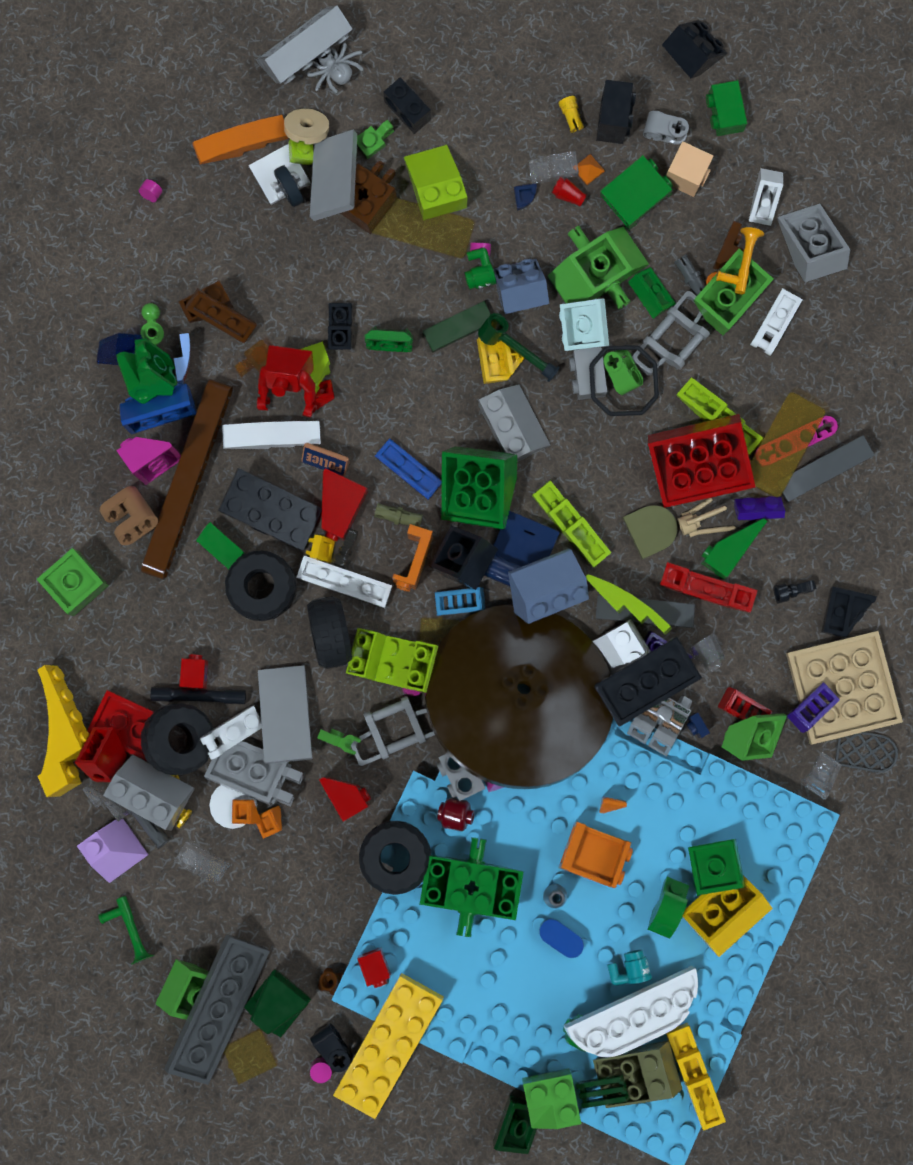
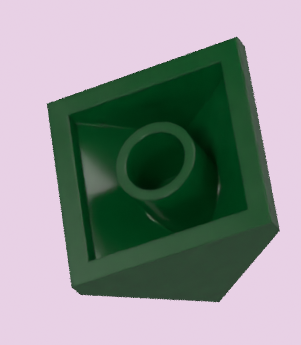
(514, 1129)

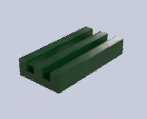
(584, 1094)

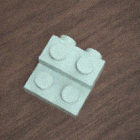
(584, 324)

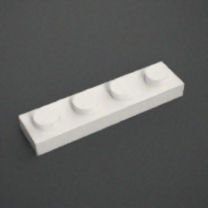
(344, 581)

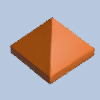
(589, 169)

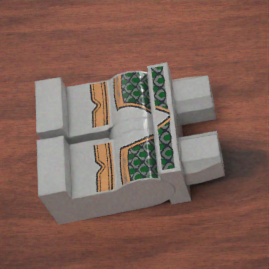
(670, 717)

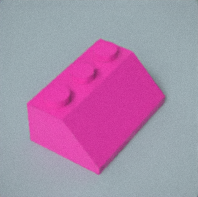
(148, 457)

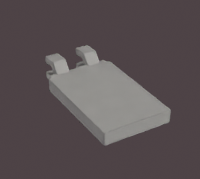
(244, 771)

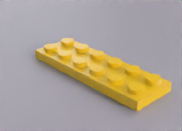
(388, 1045)

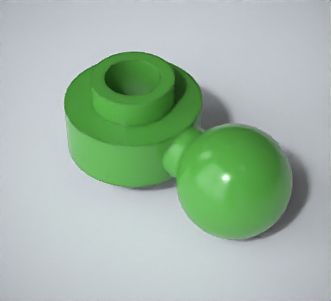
(151, 313)

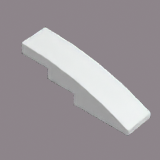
(270, 434)

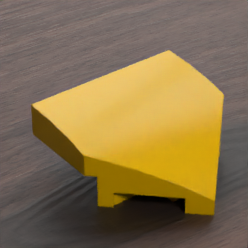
(497, 361)

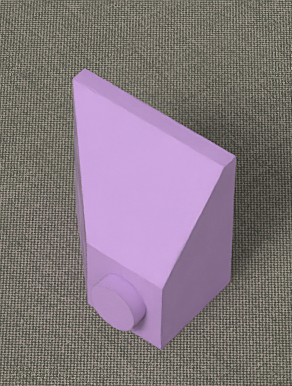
(113, 850)

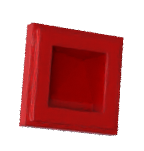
(324, 394)

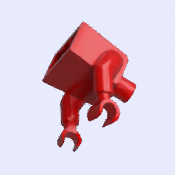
(287, 371)

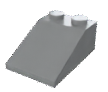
(814, 242)

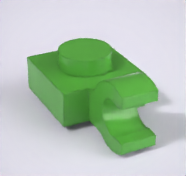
(372, 141)
(336, 739)

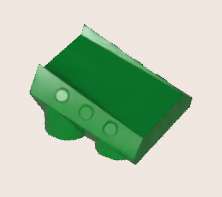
(389, 340)

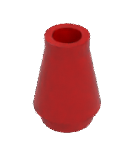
(568, 192)

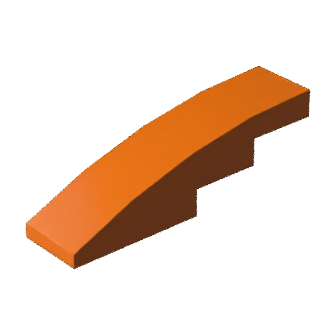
(239, 139)

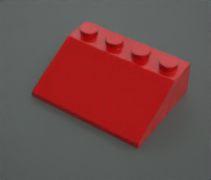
(701, 461)

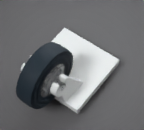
(280, 177)

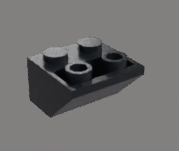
(694, 48)

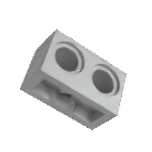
(454, 777)

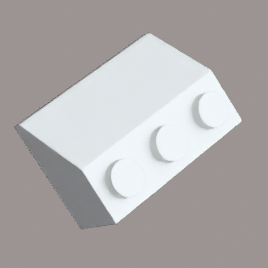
(621, 646)

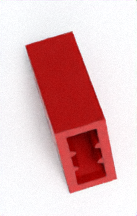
(340, 504)

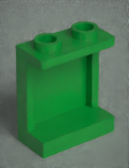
(636, 191)

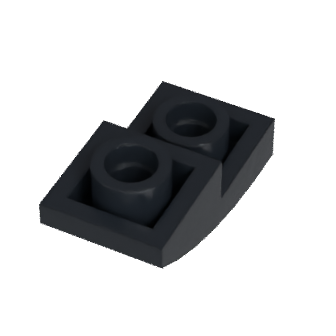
(340, 326)

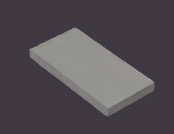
(333, 175)
(285, 714)

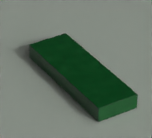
(456, 327)

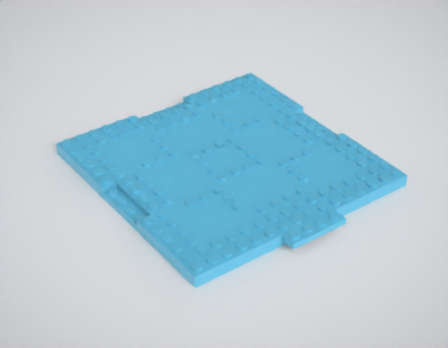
(515, 992)

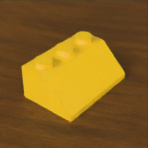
(726, 915)

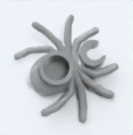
(335, 68)

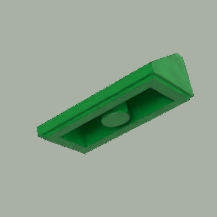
(651, 292)
(219, 545)

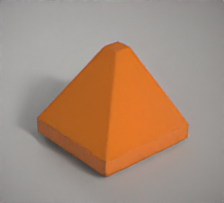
(611, 804)
(244, 812)
(270, 822)

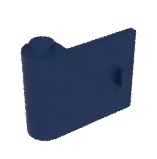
(519, 545)

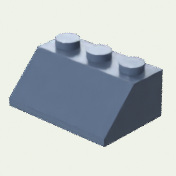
(547, 586)

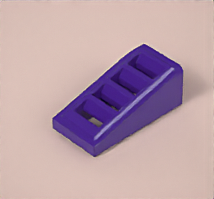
(802, 718)

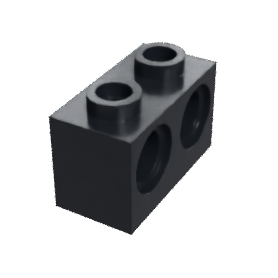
(407, 105)

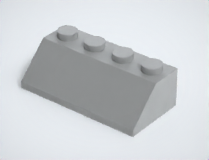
(305, 44)

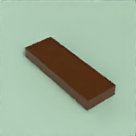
(220, 315)

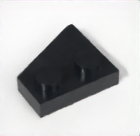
(844, 610)

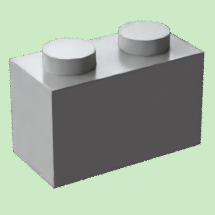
(580, 365)

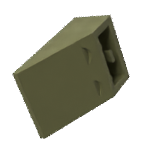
(647, 1072)

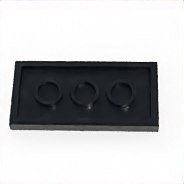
(648, 681)

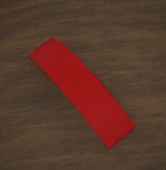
(708, 588)

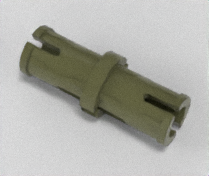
(398, 515)

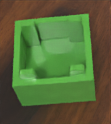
(72, 582)

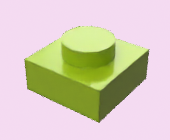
(300, 152)

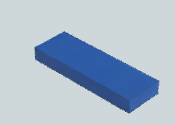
(408, 469)

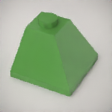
(754, 736)

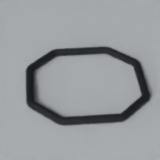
(655, 379)

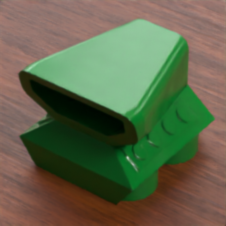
(147, 371)

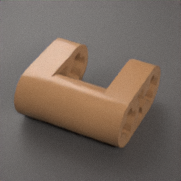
(138, 509)

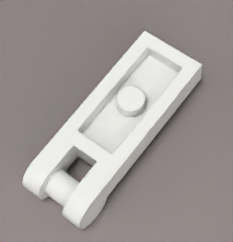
(776, 321)
(232, 732)

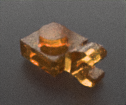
(256, 358)

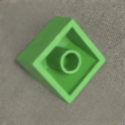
(181, 989)

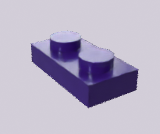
(759, 508)

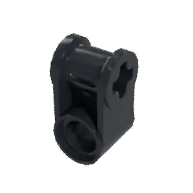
(329, 1045)

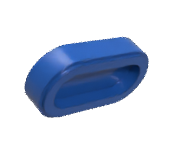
(561, 938)

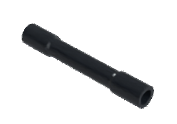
(170, 694)

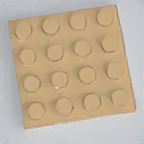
(857, 676)

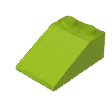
(436, 182)

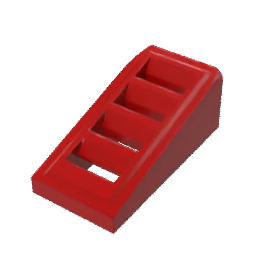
(735, 697)

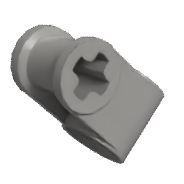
(663, 127)

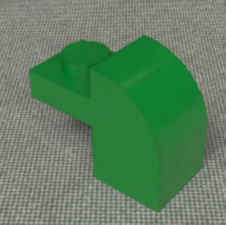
(669, 908)

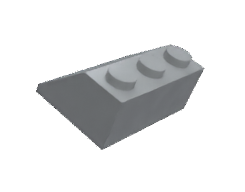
(513, 422)
(149, 792)

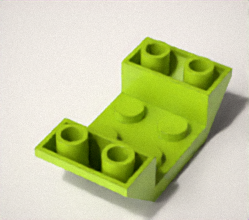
(392, 660)

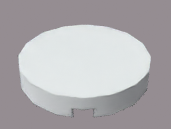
(221, 805)

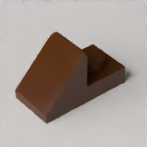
(729, 246)

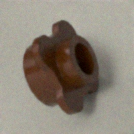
(324, 982)

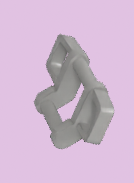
(674, 314)
(384, 750)

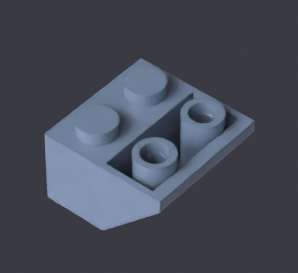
(521, 286)

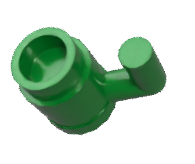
(481, 275)

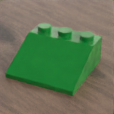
(477, 486)

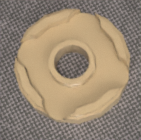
(317, 123)

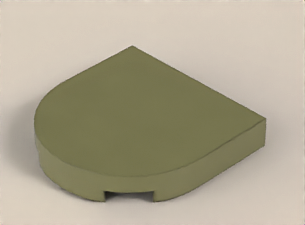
(651, 529)

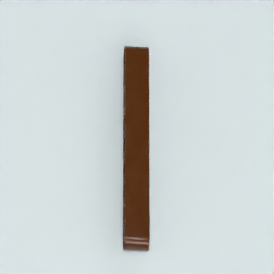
(185, 480)

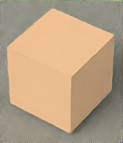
(689, 169)

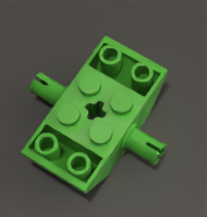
(580, 280)

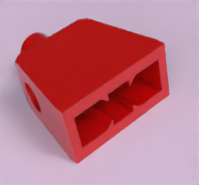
(101, 754)

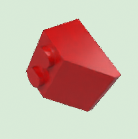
(346, 796)

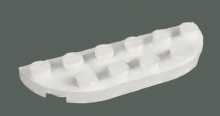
(636, 1016)

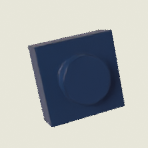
(697, 726)

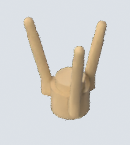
(689, 523)

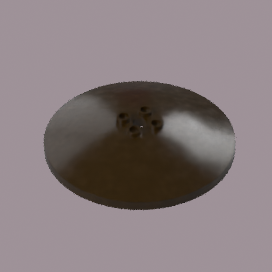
(509, 734)

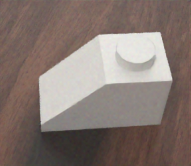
(766, 196)

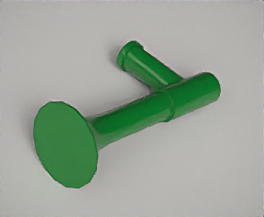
(125, 911)

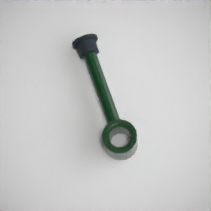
(495, 329)

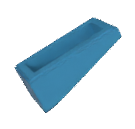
(480, 600)

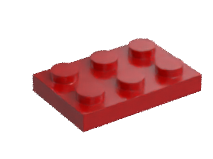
(126, 718)

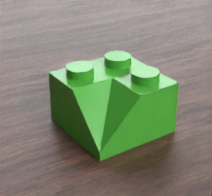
(551, 1100)

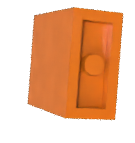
(424, 538)
(595, 855)

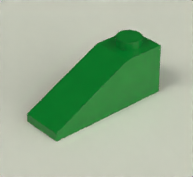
(727, 552)

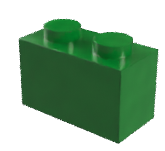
(727, 108)

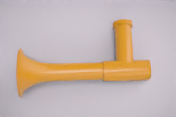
(751, 236)

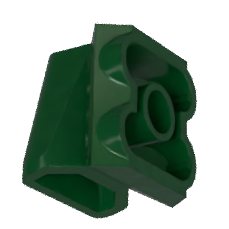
(276, 1004)

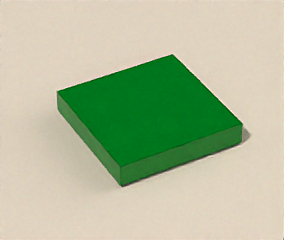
(716, 867)

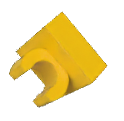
(321, 548)

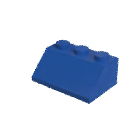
(157, 411)

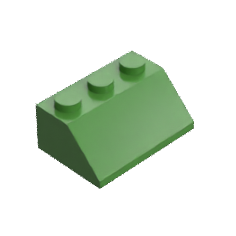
(718, 299)

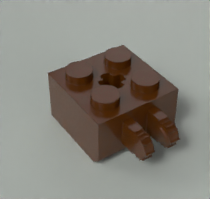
(378, 193)

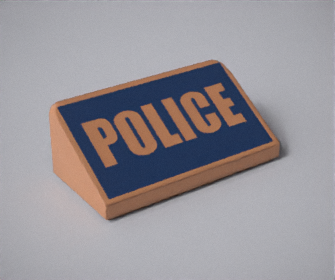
(323, 458)

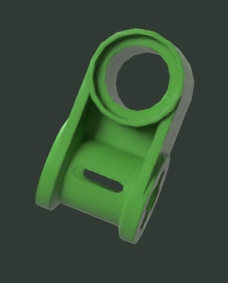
(624, 372)

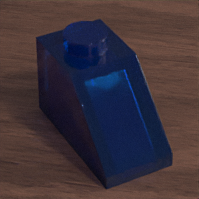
(114, 344)

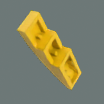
(695, 1077)

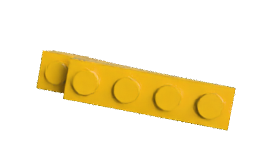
(65, 735)

